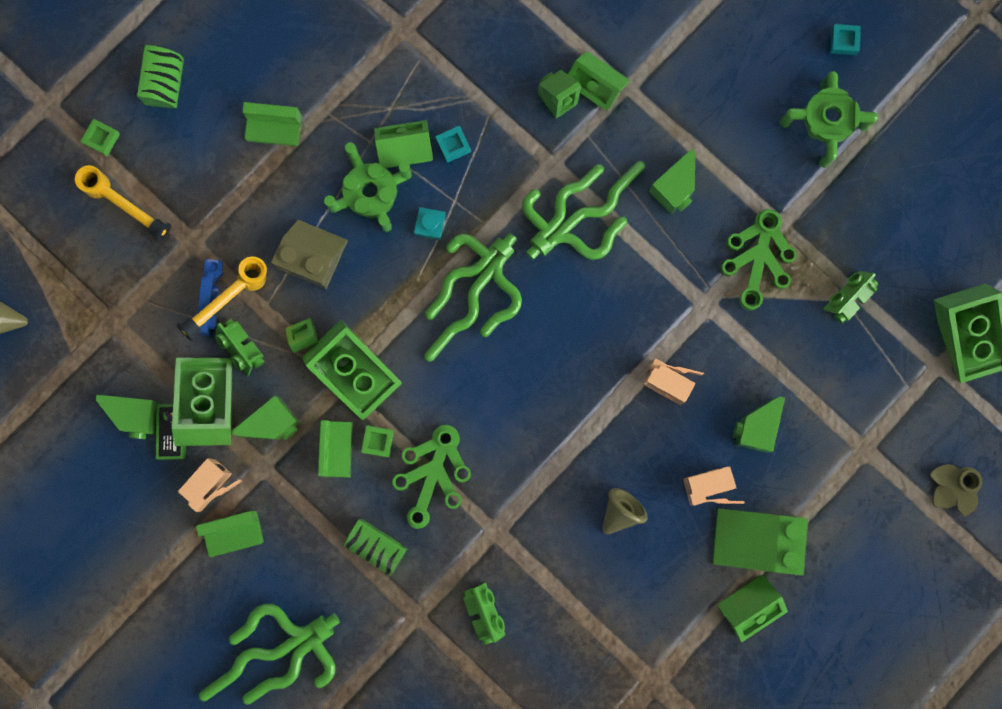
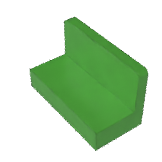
(598, 80)
(272, 124)
(403, 144)
(335, 449)
(231, 533)
(753, 607)

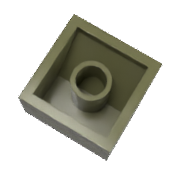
(309, 253)

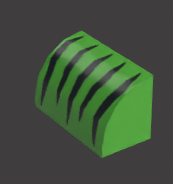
(160, 77)
(375, 547)

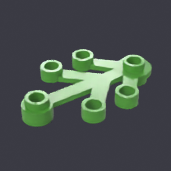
(760, 255)
(434, 471)

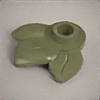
(952, 490)

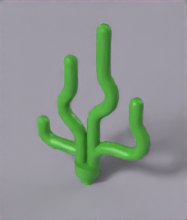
(553, 234)
(491, 266)
(307, 637)

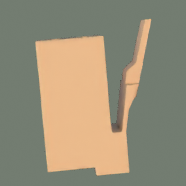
(668, 383)
(204, 484)
(708, 484)

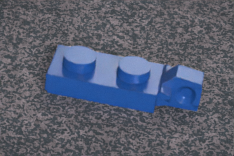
(209, 291)

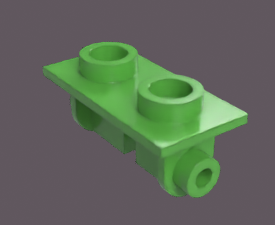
(860, 287)
(231, 339)
(490, 625)

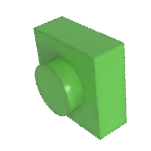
(100, 137)
(301, 335)
(377, 441)

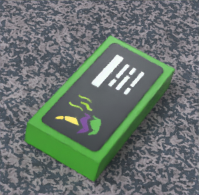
(164, 438)

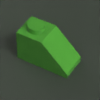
(559, 92)
(676, 185)
(131, 414)
(270, 422)
(760, 427)

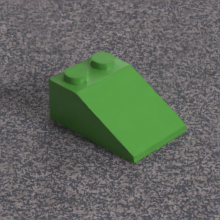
(972, 330)
(351, 370)
(202, 402)
(760, 541)

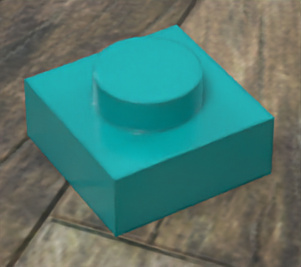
(845, 39)
(453, 144)
(430, 223)

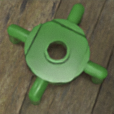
(823, 129)
(369, 175)

